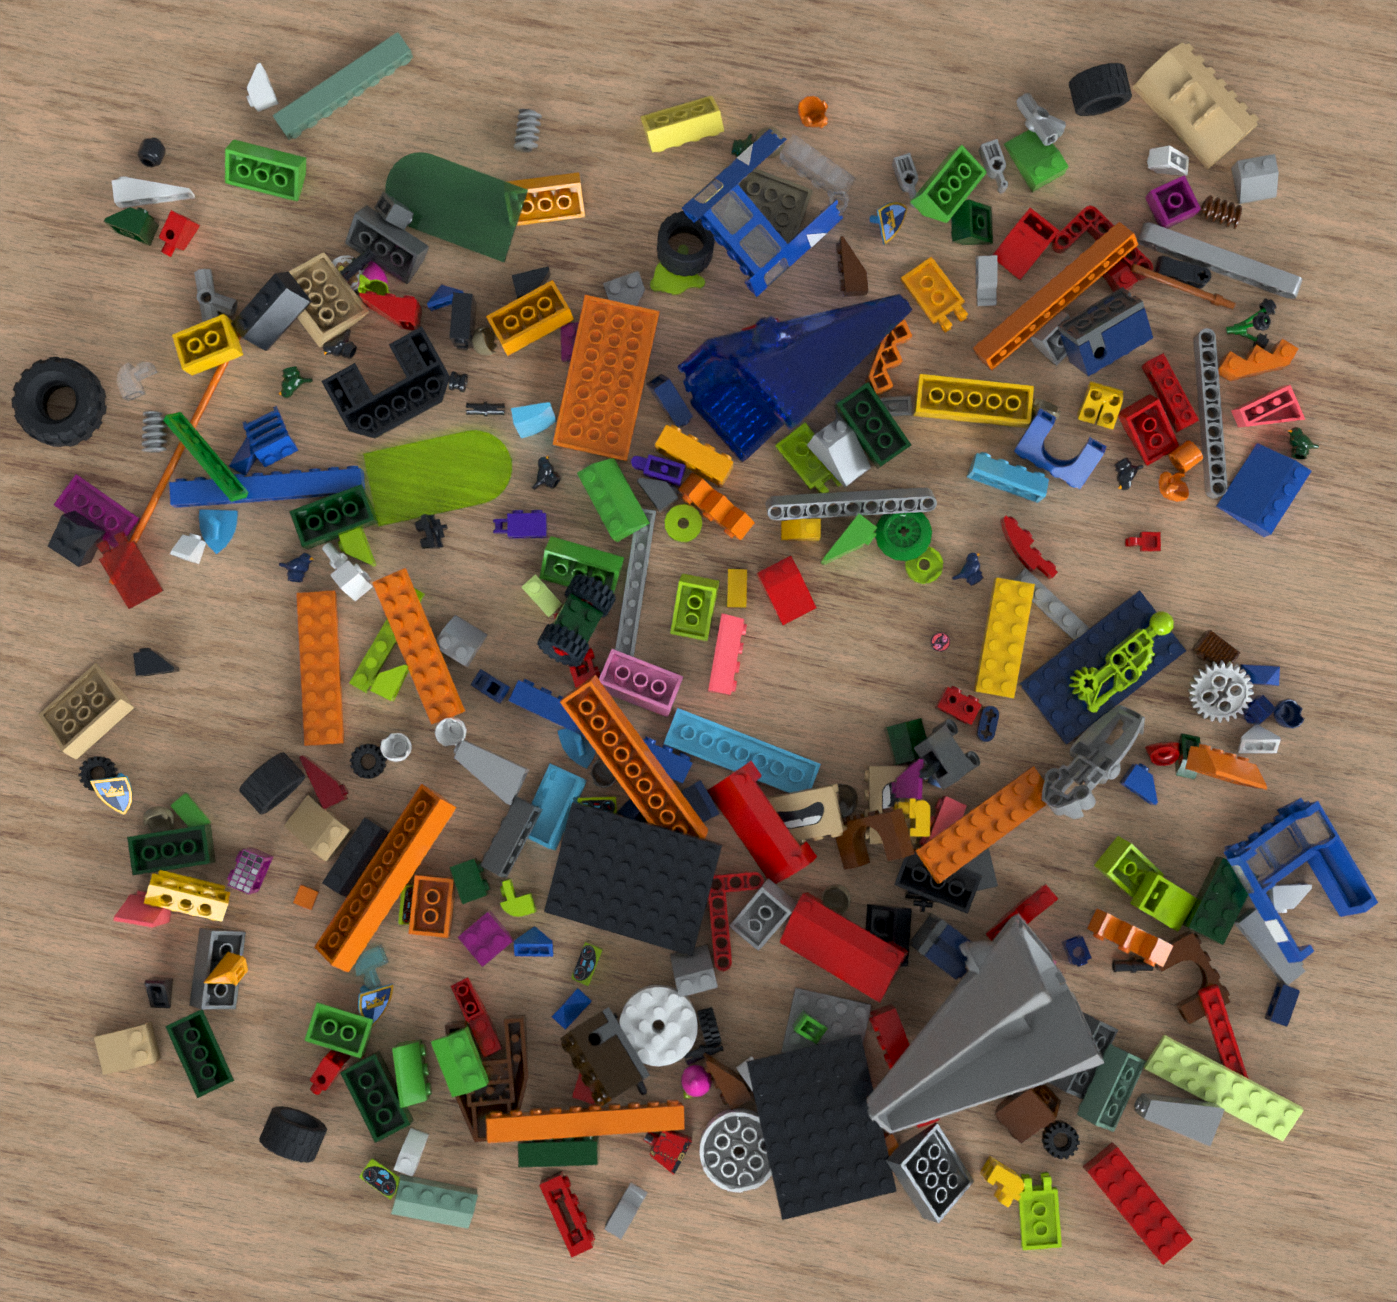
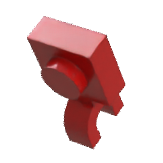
(1147, 541)

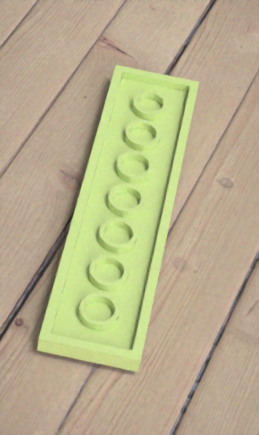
(1223, 1087)

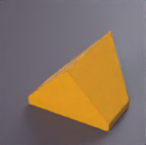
(229, 970)

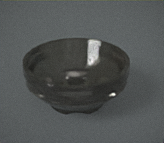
(848, 799)

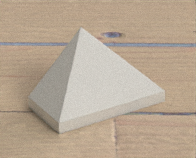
(1259, 741)

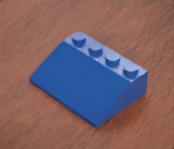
(1263, 489)

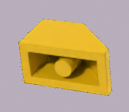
(801, 530)

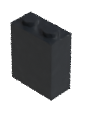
(463, 320)

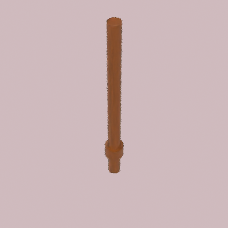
(1215, 299)

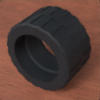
(1100, 89)
(679, 263)
(272, 783)
(293, 1134)

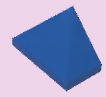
(442, 297)
(244, 458)
(1262, 674)
(533, 944)
(571, 1008)

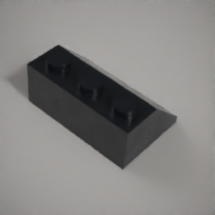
(890, 924)

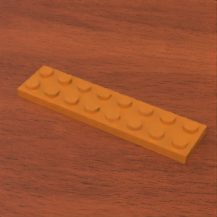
(418, 646)
(320, 668)
(983, 825)

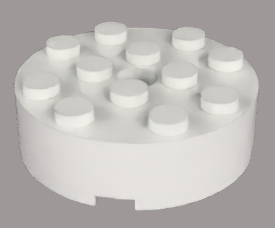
(661, 1045)
(721, 1164)

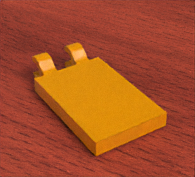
(934, 293)

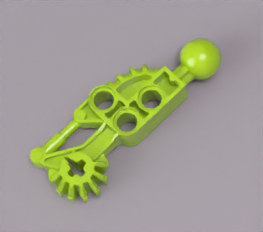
(1136, 661)

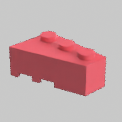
(1273, 407)
(947, 813)

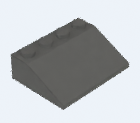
(930, 1172)

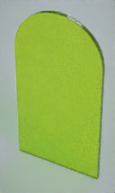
(437, 475)

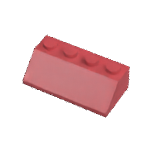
(726, 654)

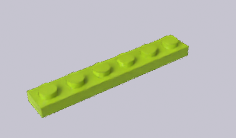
(376, 655)

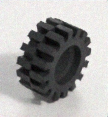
(356, 761)
(90, 764)
(709, 1026)
(1069, 1148)

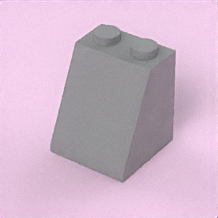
(693, 972)

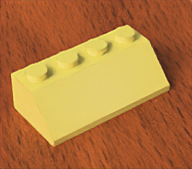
(682, 124)

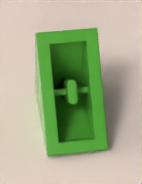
(809, 1027)

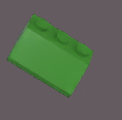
(339, 1030)
(460, 1062)
(411, 1072)

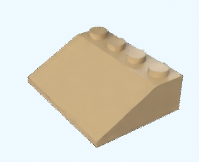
(333, 302)
(85, 711)

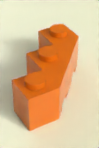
(887, 358)
(1257, 361)
(715, 506)
(1129, 938)

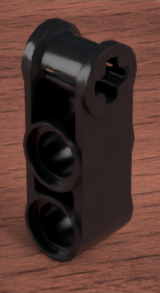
(1183, 271)

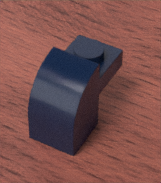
(490, 686)

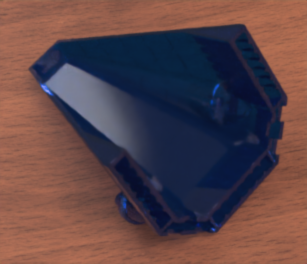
(782, 370)

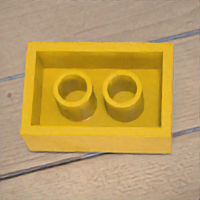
(207, 344)

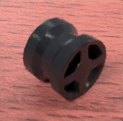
(458, 381)

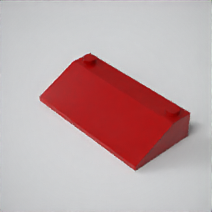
(760, 825)
(842, 947)

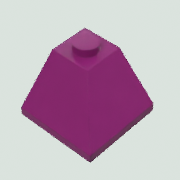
(908, 783)

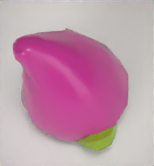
(373, 280)
(695, 1081)

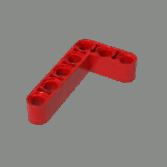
(1091, 227)
(722, 912)

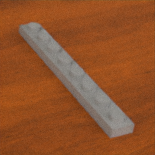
(635, 586)

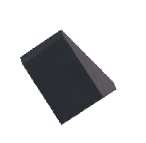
(159, 992)

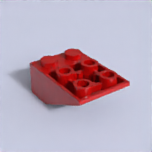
(1025, 243)
(402, 312)

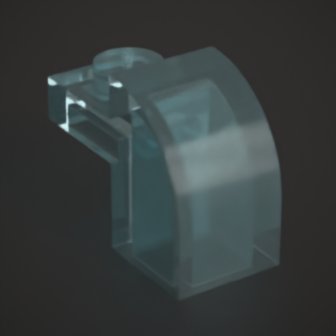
(368, 962)

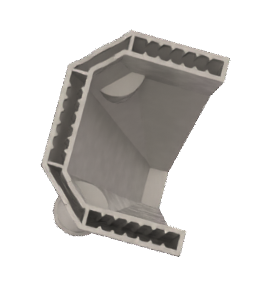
(992, 1036)

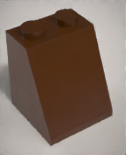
(1028, 1111)

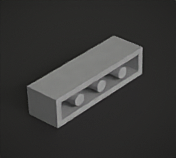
(1262, 941)

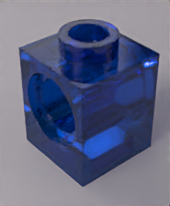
(1258, 710)
(1070, 944)

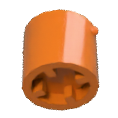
(1185, 456)

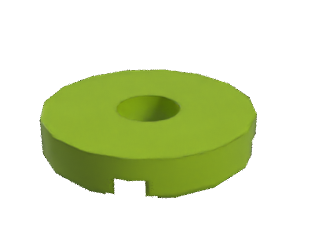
(686, 534)
(925, 576)

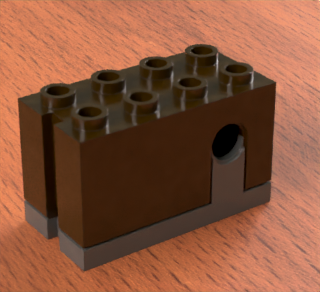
(607, 1062)

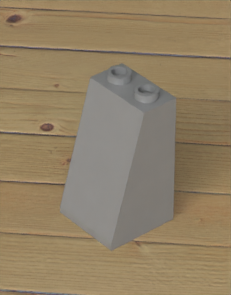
(493, 770)
(1183, 1115)

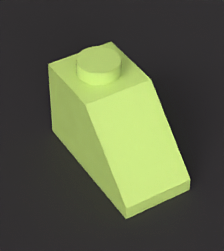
(542, 595)

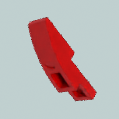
(1020, 542)
(1028, 908)
(477, 1017)

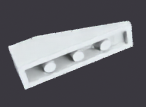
(137, 192)

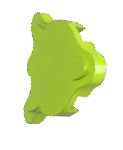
(668, 282)

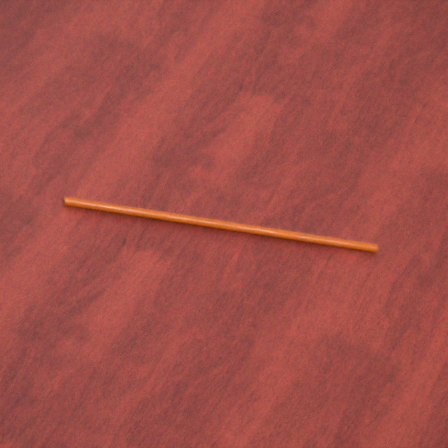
(177, 454)

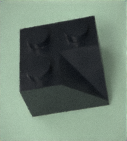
(76, 538)

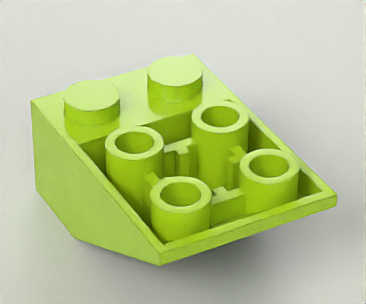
(1163, 900)

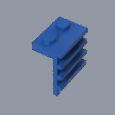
(272, 445)

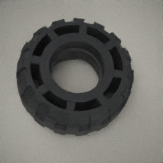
(35, 390)

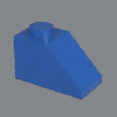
(1140, 783)

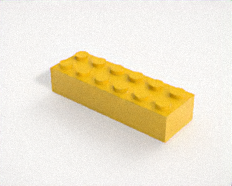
(973, 401)
(1004, 637)

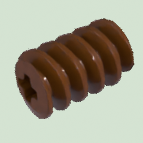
(1221, 210)

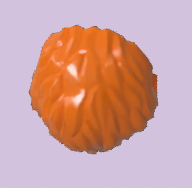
(812, 112)
(1172, 486)

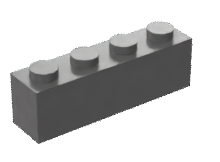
(511, 837)

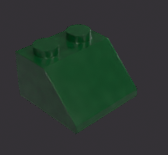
(133, 224)
(972, 224)
(903, 739)
(470, 880)

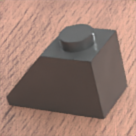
(393, 211)
(659, 492)

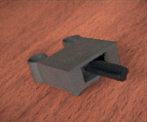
(944, 757)

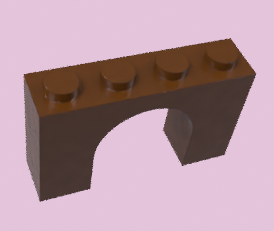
(889, 825)
(1187, 948)

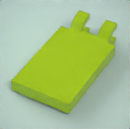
(804, 461)
(1039, 1214)

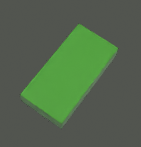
(189, 811)

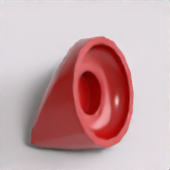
(1163, 753)

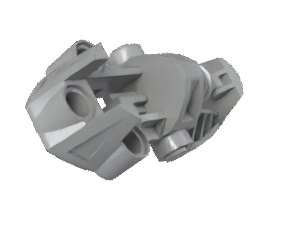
(1092, 763)

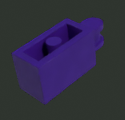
(660, 469)
(523, 525)

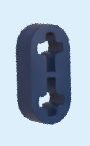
(983, 722)

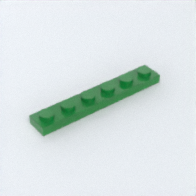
(206, 456)

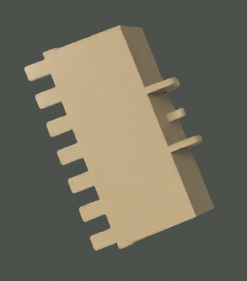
(1195, 104)

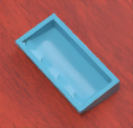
(533, 418)
(555, 797)

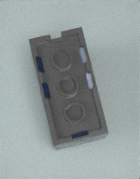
(1105, 331)
(941, 945)

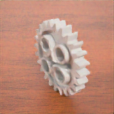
(1236, 699)

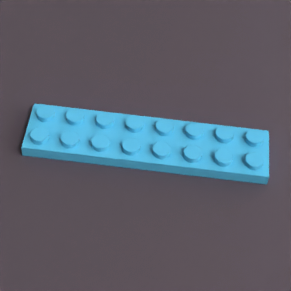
(735, 749)

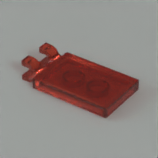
(129, 571)

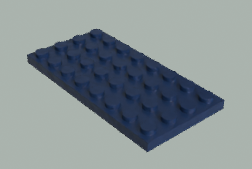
(1049, 684)

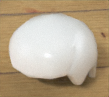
(450, 731)
(396, 747)

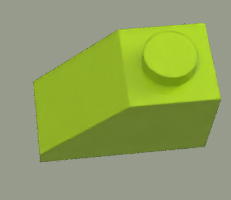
(356, 545)
(389, 682)

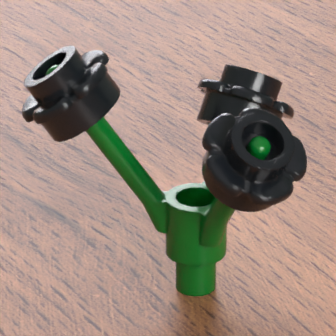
(1261, 321)

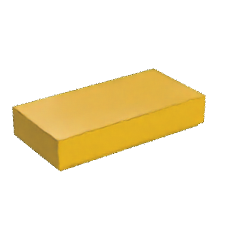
(737, 588)

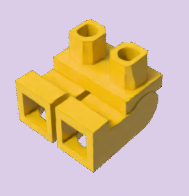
(1101, 396)
(919, 816)
(1006, 1179)

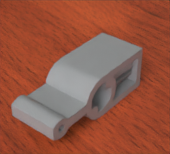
(992, 155)
(905, 169)
(986, 280)
(625, 1210)

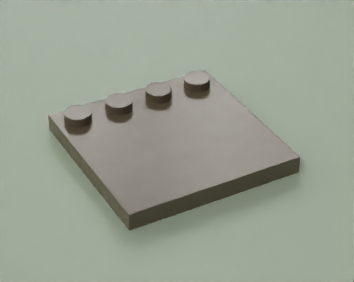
(778, 200)

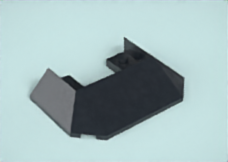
(399, 403)

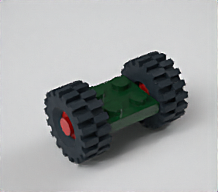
(569, 633)

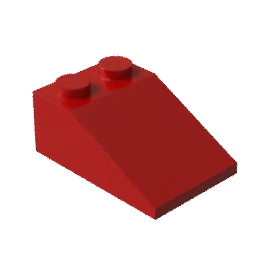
(1148, 429)
(786, 590)

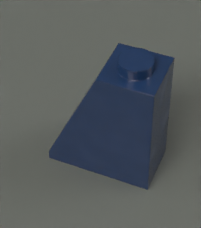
(670, 400)

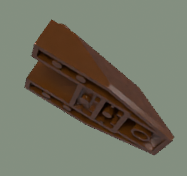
(506, 1078)

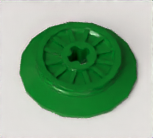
(903, 547)

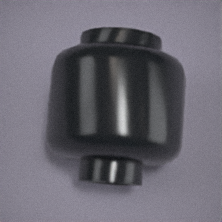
(151, 152)

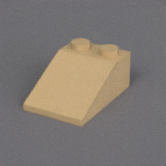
(318, 828)
(127, 1048)

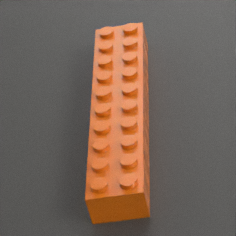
(630, 759)
(384, 878)

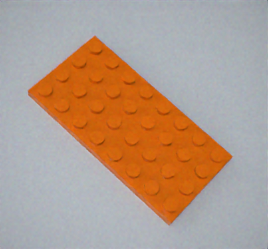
(606, 378)

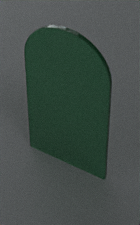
(457, 203)

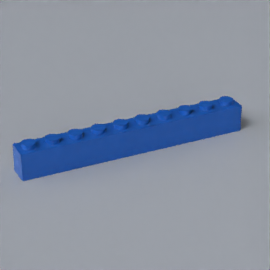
(267, 487)
(549, 707)

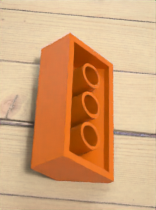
(1224, 766)

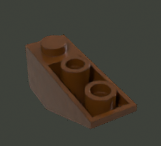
(854, 275)
(730, 1083)

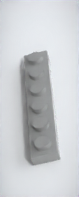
(1053, 607)

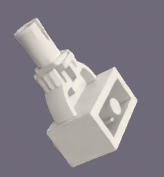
(347, 576)

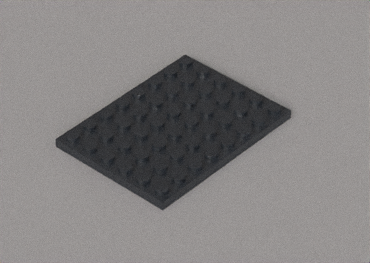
(633, 878)
(819, 1127)

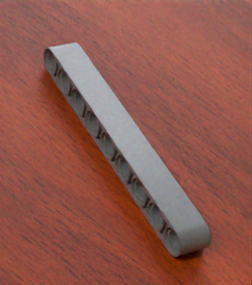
(1219, 260)
(1215, 406)
(842, 499)

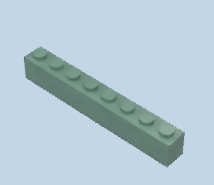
(343, 86)

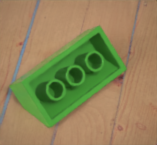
(264, 170)
(949, 185)
(613, 498)
(566, 559)

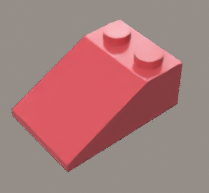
(138, 913)

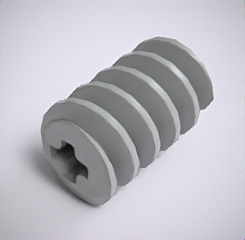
(526, 130)
(153, 432)

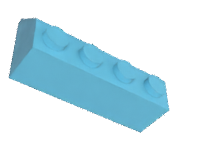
(1008, 477)

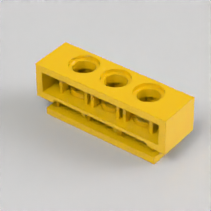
(187, 895)

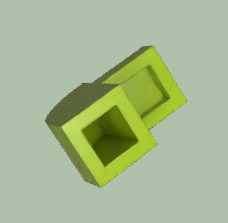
(514, 905)

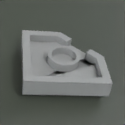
(625, 289)

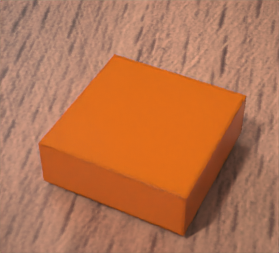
(306, 897)

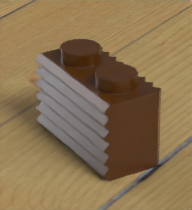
(1215, 649)

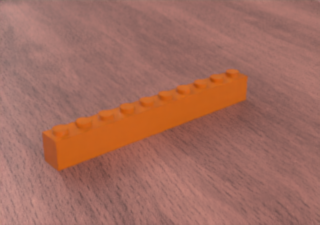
(1055, 295)
(584, 1122)

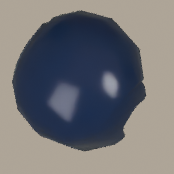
(1288, 714)

